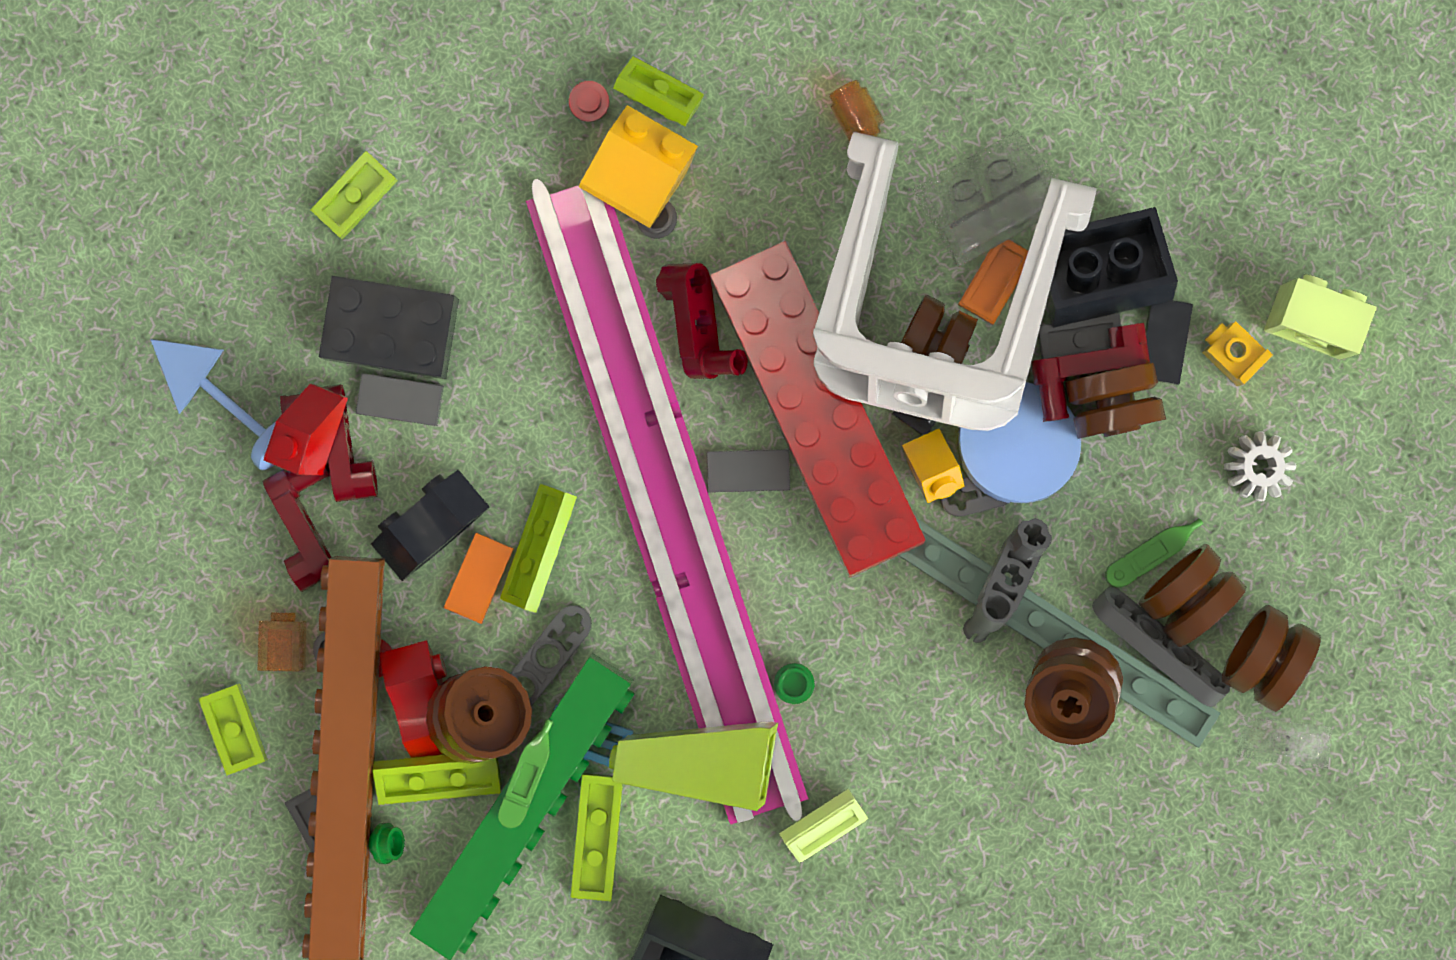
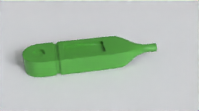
(1149, 554)
(525, 779)

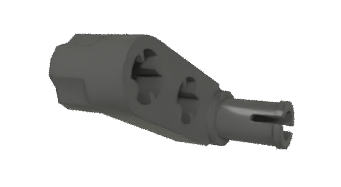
(997, 599)

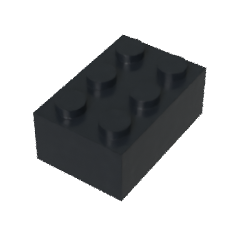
(1111, 268)
(389, 327)

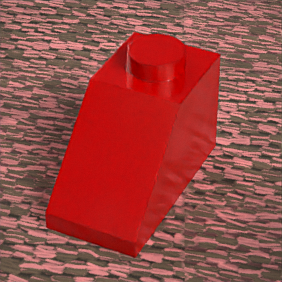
(306, 431)

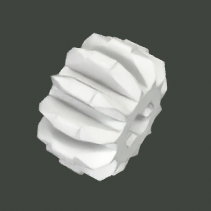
(1260, 449)

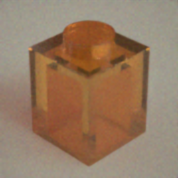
(282, 643)

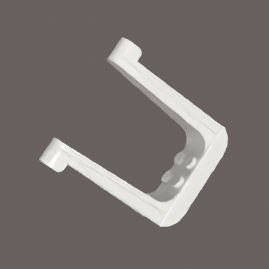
(933, 385)

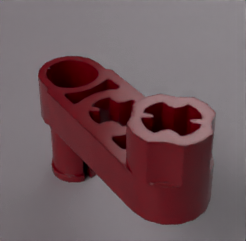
(692, 299)
(1126, 349)
(348, 479)
(284, 492)

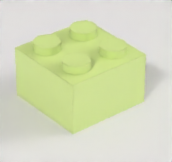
(1321, 317)

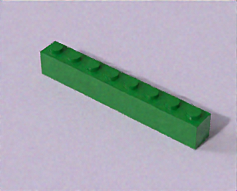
(495, 848)

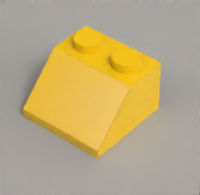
(638, 166)

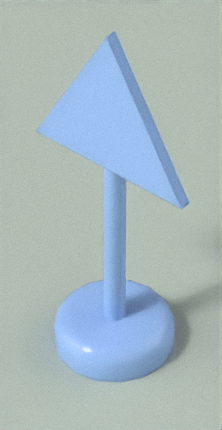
(186, 371)

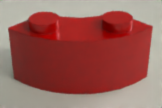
(410, 681)

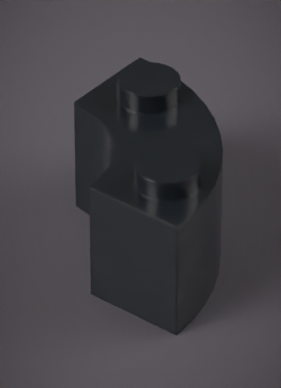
(428, 525)

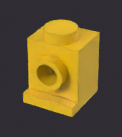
(1236, 369)

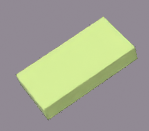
(823, 826)

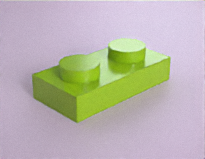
(658, 91)
(354, 195)
(233, 729)

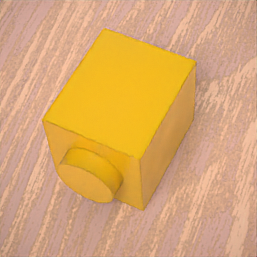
(933, 466)

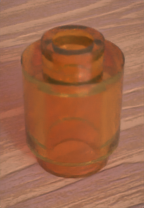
(856, 110)

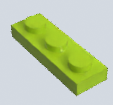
(538, 548)
(434, 779)
(596, 838)

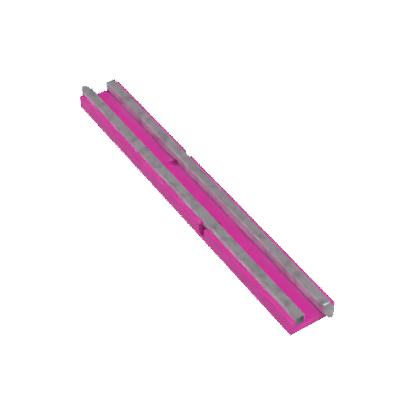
(660, 476)

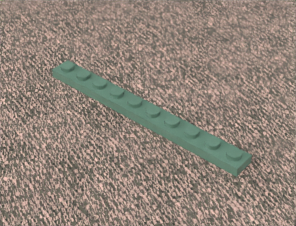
(1046, 624)

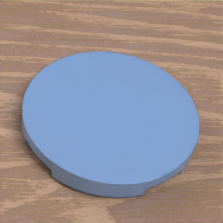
(1023, 458)

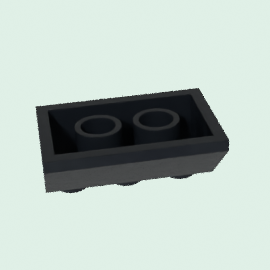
(687, 934)

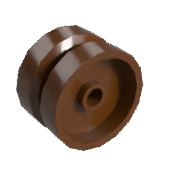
(926, 338)
(1115, 401)
(1192, 595)
(1271, 658)
(1074, 691)
(502, 712)

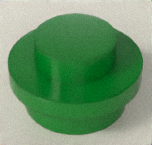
(794, 683)
(386, 843)

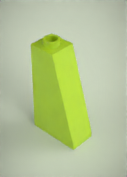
(705, 764)

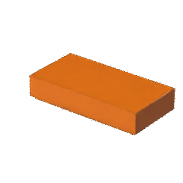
(994, 281)
(478, 578)

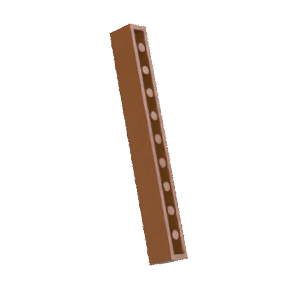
(345, 758)

